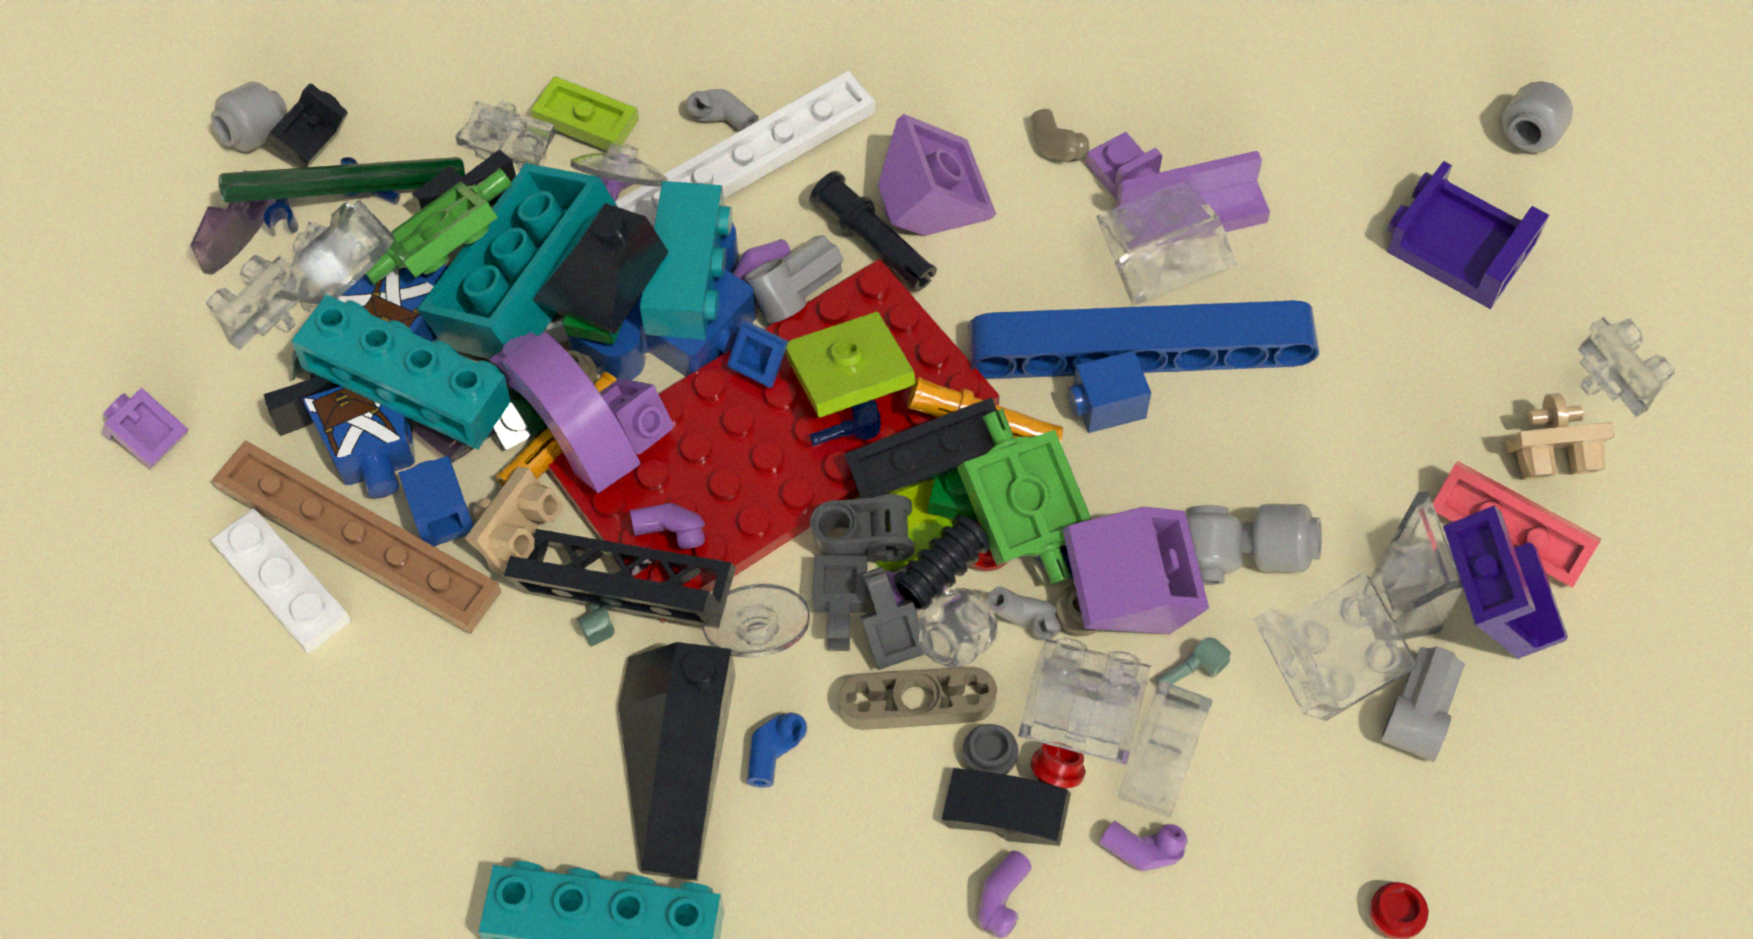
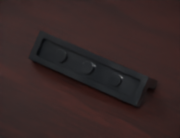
(622, 589)

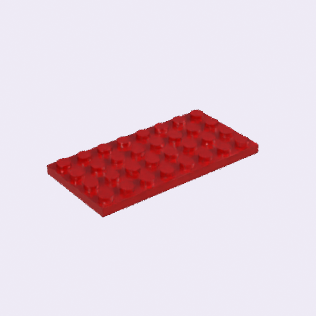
(746, 448)

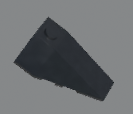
(673, 740)

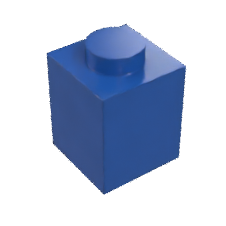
(1110, 392)
(436, 501)

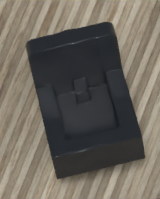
(308, 126)

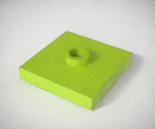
(849, 364)

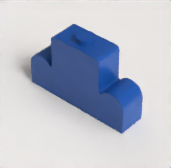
(685, 355)

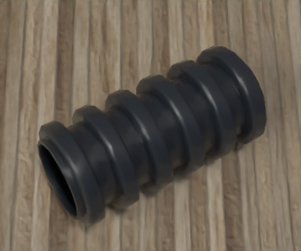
(942, 562)

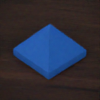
(757, 353)

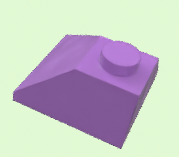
(931, 180)

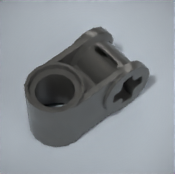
(866, 526)

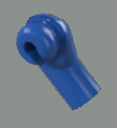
(770, 743)

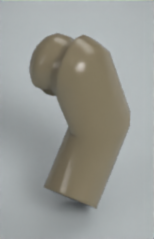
(1057, 142)

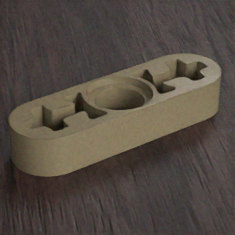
(932, 679)

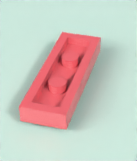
(1560, 543)

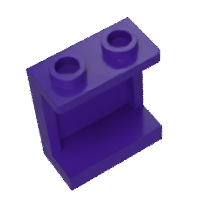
(1462, 238)
(1504, 584)

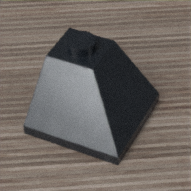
(604, 268)

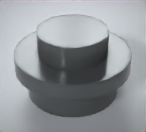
(990, 749)

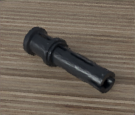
(858, 218)

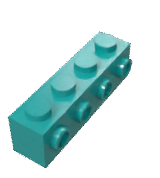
(402, 370)
(580, 905)

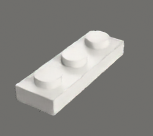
(281, 580)

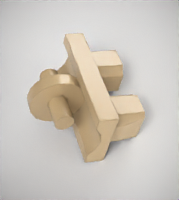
(1537, 447)
(511, 518)

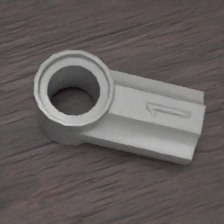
(786, 281)
(1421, 714)

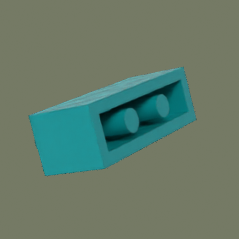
(681, 291)

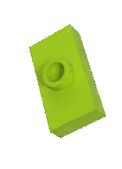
(585, 113)

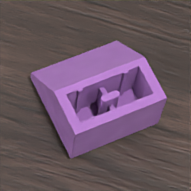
(1136, 571)

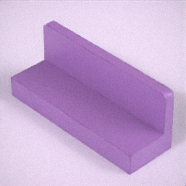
(1224, 183)

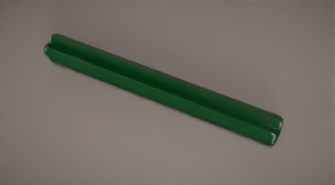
(332, 179)

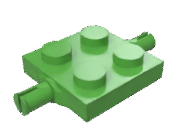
(440, 227)
(1024, 496)

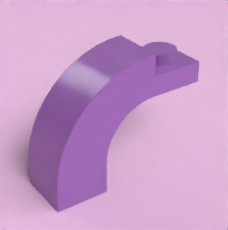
(569, 407)

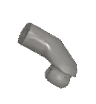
(720, 106)
(1025, 612)

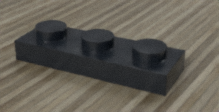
(921, 451)

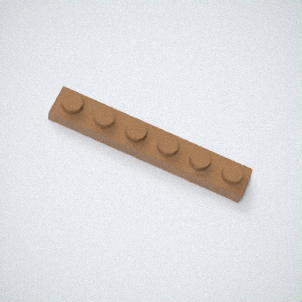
(358, 536)

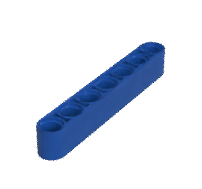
(1162, 337)

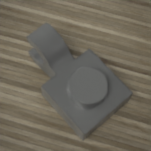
(839, 591)
(892, 625)

